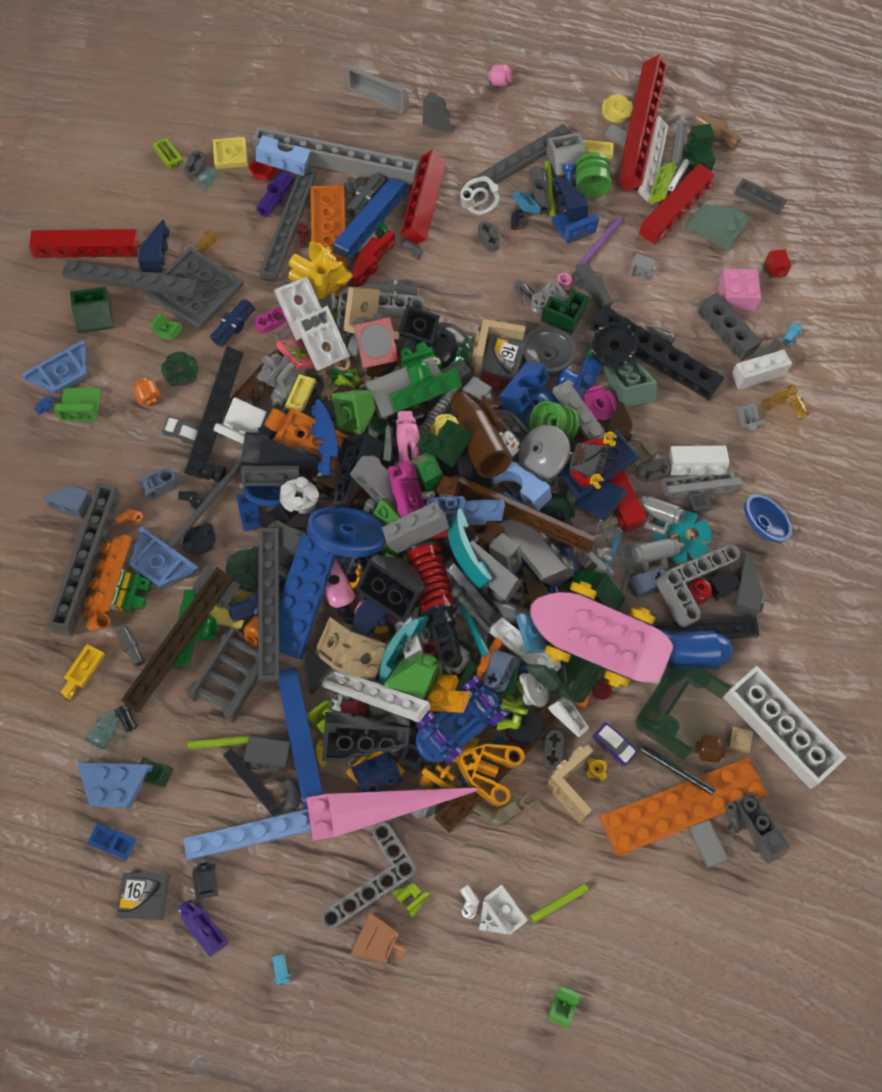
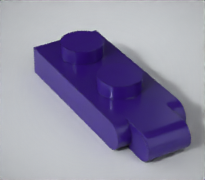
(202, 928)

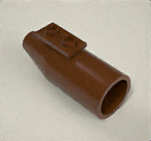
(486, 446)

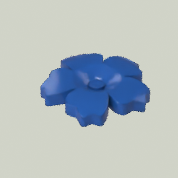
(45, 404)

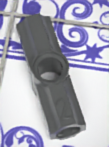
(540, 189)
(365, 194)
(394, 287)

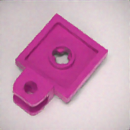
(405, 489)

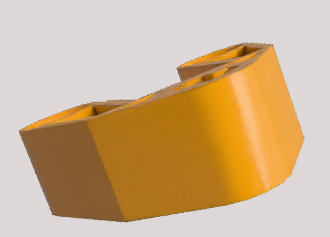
(497, 754)

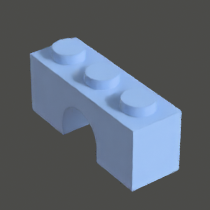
(292, 161)

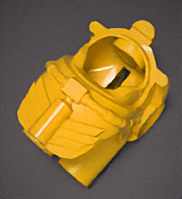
(323, 272)

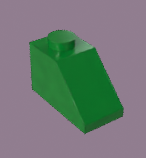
(427, 471)

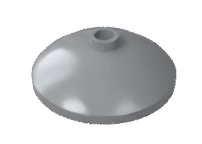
(550, 456)

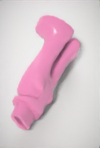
(407, 435)

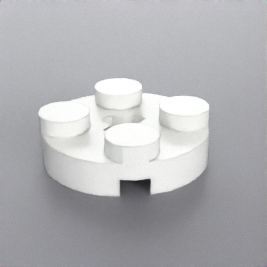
(299, 486)

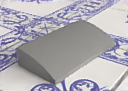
(377, 89)
(392, 382)

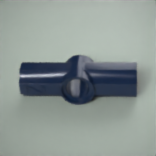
(232, 323)
(246, 608)

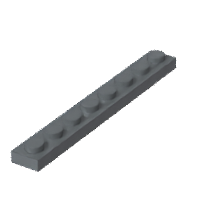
(518, 159)
(287, 226)
(130, 278)
(268, 605)

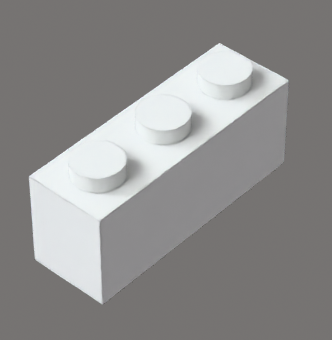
(761, 369)
(698, 460)

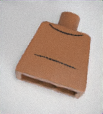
(378, 942)

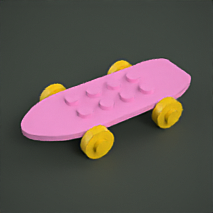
(601, 635)

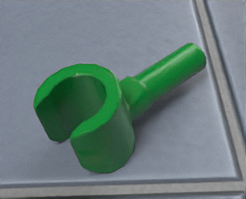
(337, 372)

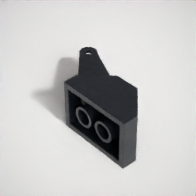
(390, 584)

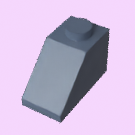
(69, 500)

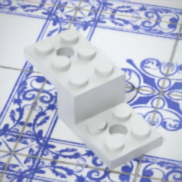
(311, 323)

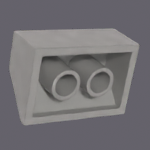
(503, 581)

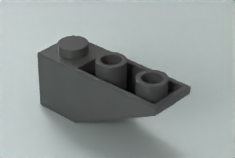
(761, 828)

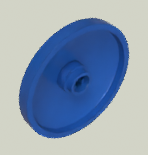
(346, 531)

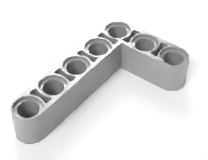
(389, 308)
(674, 587)
(375, 883)

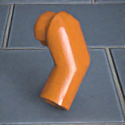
(129, 515)

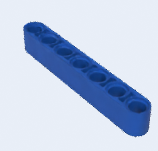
(370, 218)
(299, 734)

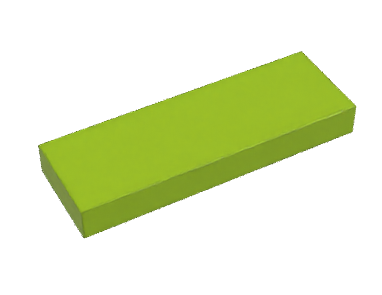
(662, 182)

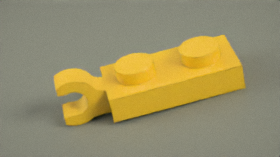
(82, 670)

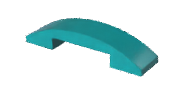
(463, 552)
(397, 644)

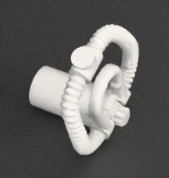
(467, 195)

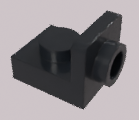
(205, 880)

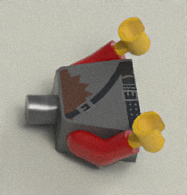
(589, 460)

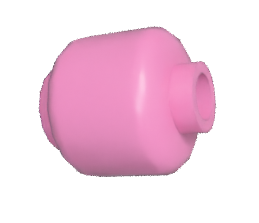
(500, 75)

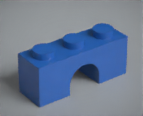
(516, 395)

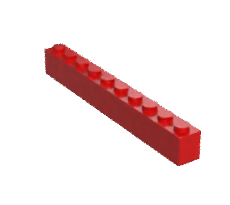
(642, 124)

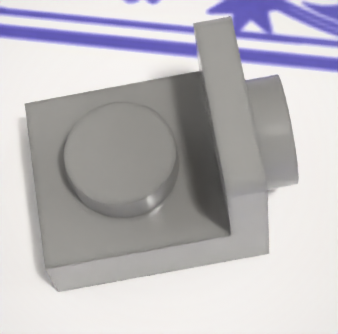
(555, 291)

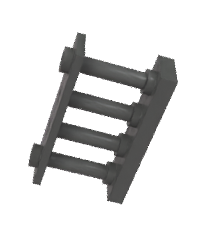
(241, 691)

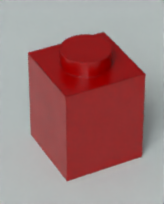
(778, 263)

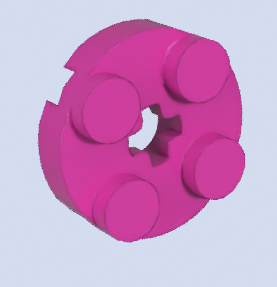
(602, 396)

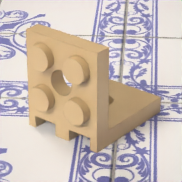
(355, 298)
(495, 328)
(344, 648)
(563, 790)

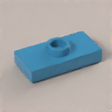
(526, 202)
(530, 635)

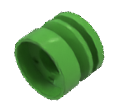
(593, 175)
(557, 415)

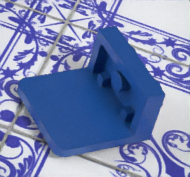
(575, 229)

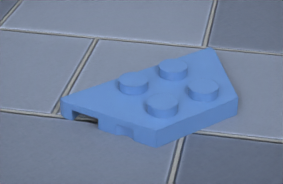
(60, 370)
(159, 561)
(112, 783)

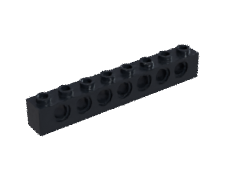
(662, 359)

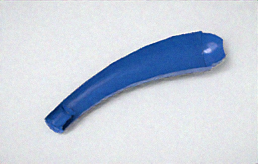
(699, 649)

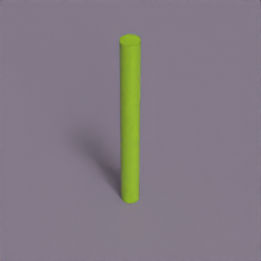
(548, 174)

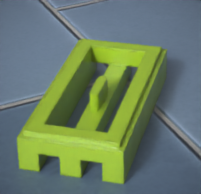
(172, 161)

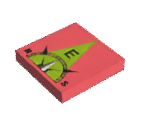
(296, 353)

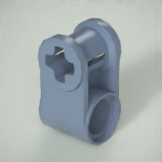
(158, 483)
(646, 583)
(500, 669)

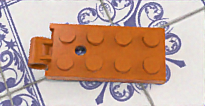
(287, 431)
(105, 582)

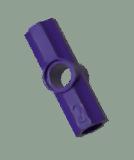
(275, 193)

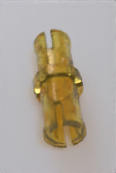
(779, 397)

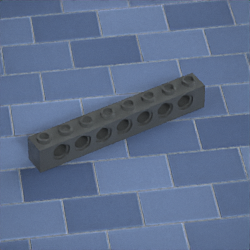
(83, 560)

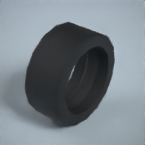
(463, 465)

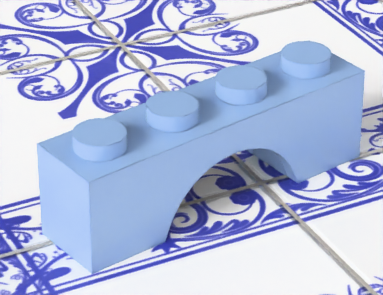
(533, 492)

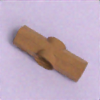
(720, 130)

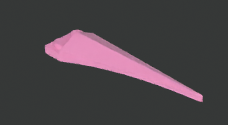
(347, 812)

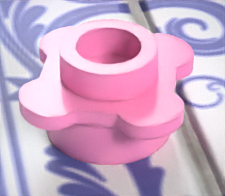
(565, 277)

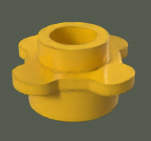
(601, 764)

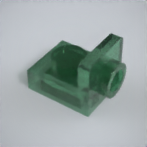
(464, 350)

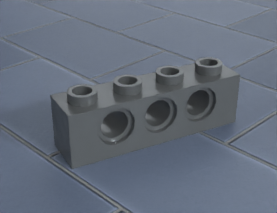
(729, 326)

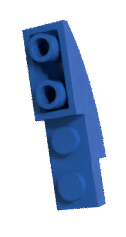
(325, 432)

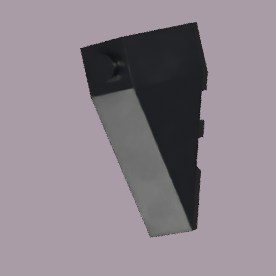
(264, 452)
(350, 453)
(356, 736)

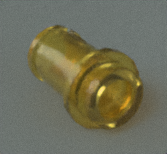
(206, 240)
(799, 407)

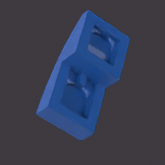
(248, 512)
(111, 841)

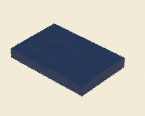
(601, 501)

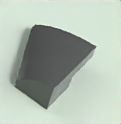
(436, 114)

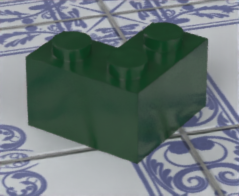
(699, 146)
(565, 314)
(446, 445)
(606, 590)

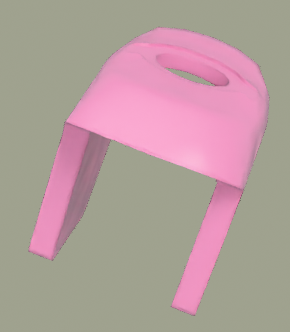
(341, 593)

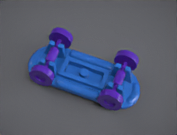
(446, 733)

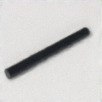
(678, 770)

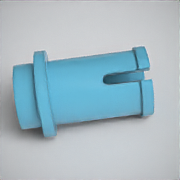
(793, 330)
(280, 970)

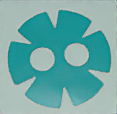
(694, 547)

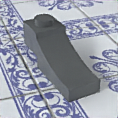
(592, 284)

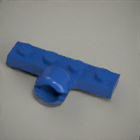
(584, 379)

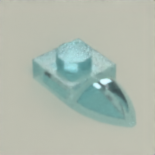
(103, 729)

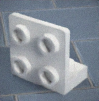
(241, 419)

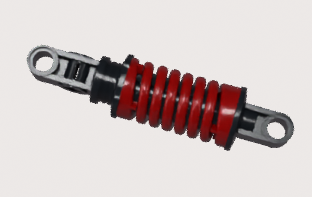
(436, 599)

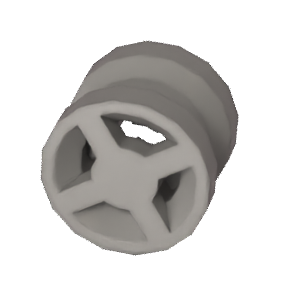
(537, 299)

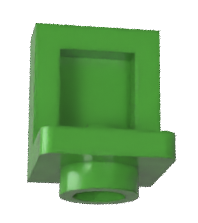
(164, 328)
(563, 1007)

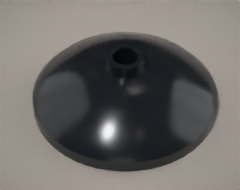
(446, 348)

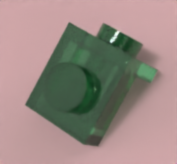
(159, 774)

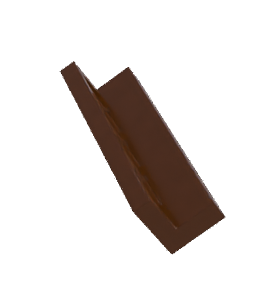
(251, 385)

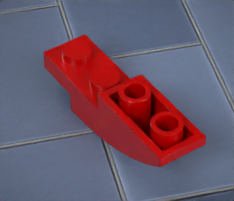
(369, 256)

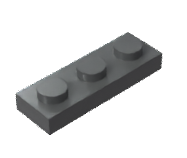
(760, 196)
(268, 475)

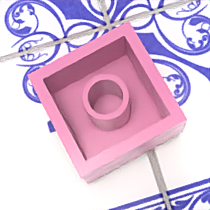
(740, 288)

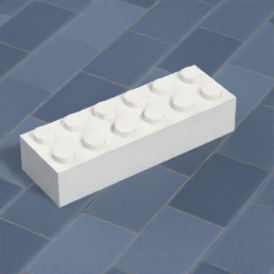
(784, 727)

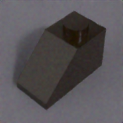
(621, 422)

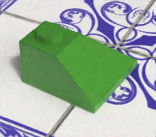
(353, 410)
(415, 675)

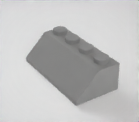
(539, 553)

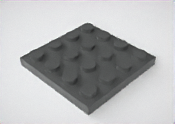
(214, 289)

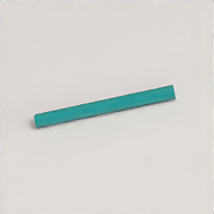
(473, 629)

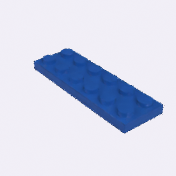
(303, 596)

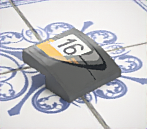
(503, 357)
(143, 896)

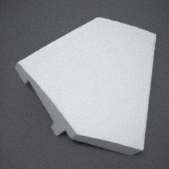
(501, 913)

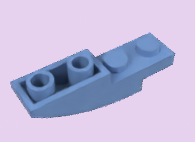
(475, 511)

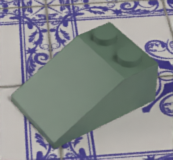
(719, 224)
(631, 384)

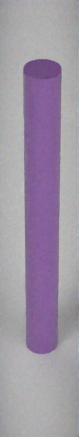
(601, 240)

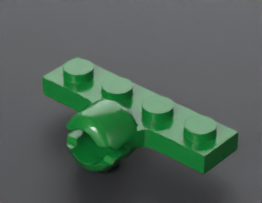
(423, 386)
(206, 631)

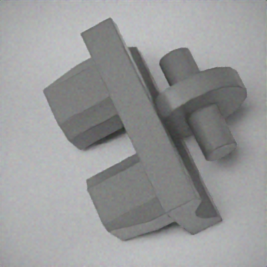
(271, 368)
(604, 555)

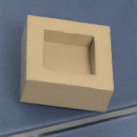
(740, 739)

